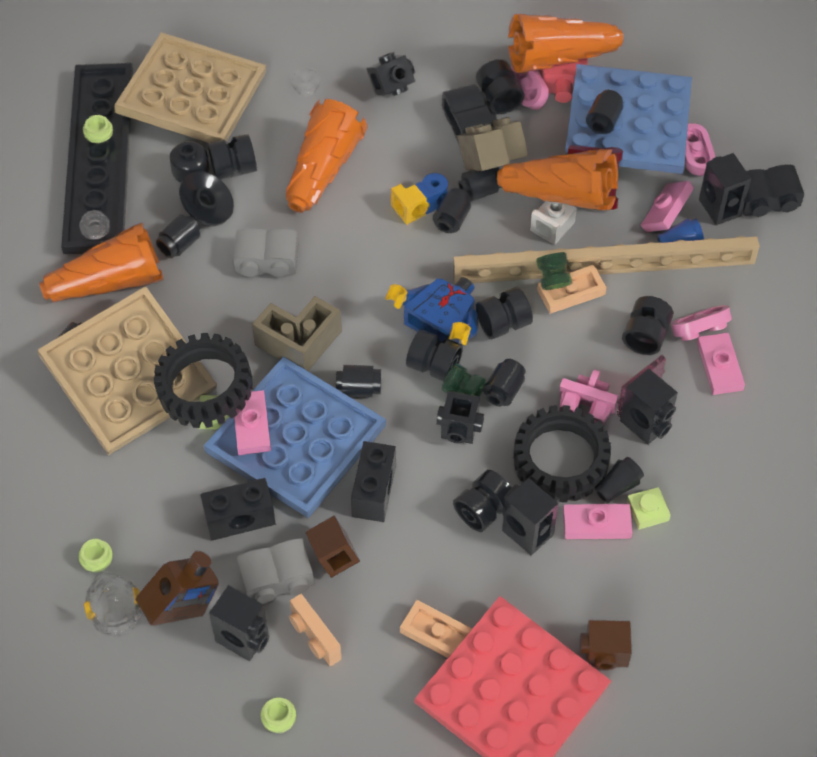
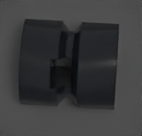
(500, 86)
(232, 156)
(500, 314)
(647, 325)
(433, 355)
(483, 501)

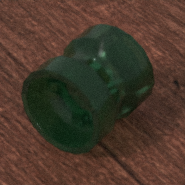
(554, 271)
(462, 382)

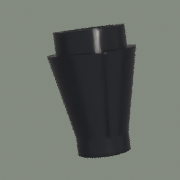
(620, 479)

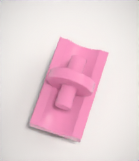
(591, 393)

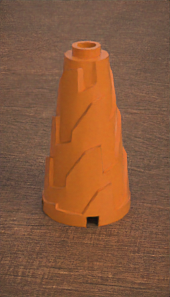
(551, 41)
(326, 146)
(568, 179)
(108, 267)

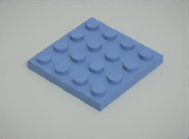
(652, 117)
(312, 436)

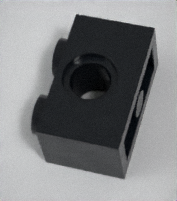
(724, 188)
(649, 407)
(373, 481)
(238, 509)
(529, 516)
(239, 623)

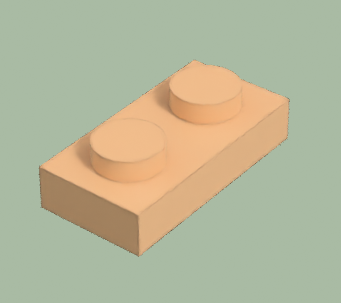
(585, 287)
(433, 629)
(321, 639)

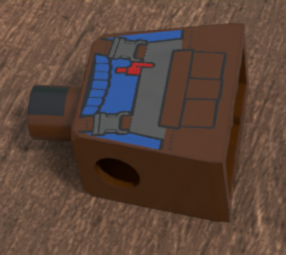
(179, 590)

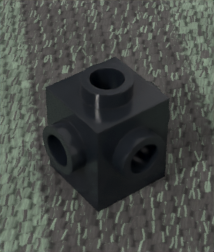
(391, 74)
(460, 418)

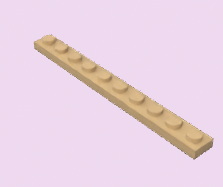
(611, 259)

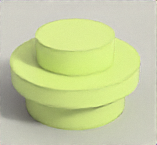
(97, 129)
(95, 555)
(278, 715)

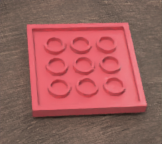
(512, 687)

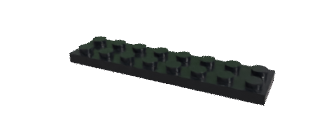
(96, 170)

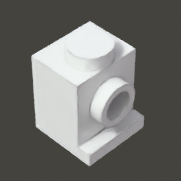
(552, 220)

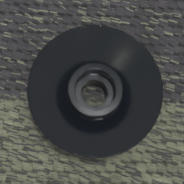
(206, 198)

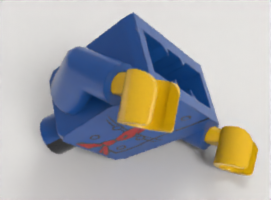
(439, 308)

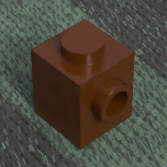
(327, 541)
(607, 644)

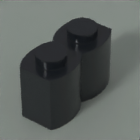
(466, 108)
(773, 191)

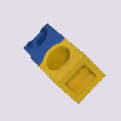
(419, 198)

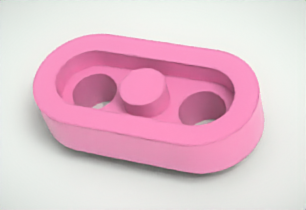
(534, 88)
(699, 151)
(711, 318)

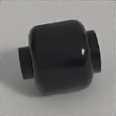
(188, 158)

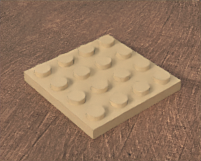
(190, 89)
(111, 365)

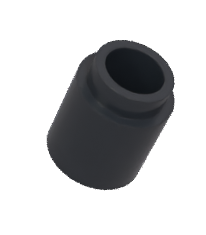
(605, 112)
(479, 183)
(452, 210)
(178, 236)
(359, 380)
(504, 383)

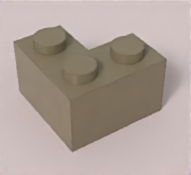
(493, 146)
(300, 337)

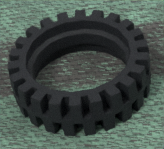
(192, 352)
(564, 421)

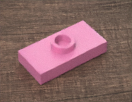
(667, 206)
(720, 363)
(252, 426)
(597, 521)

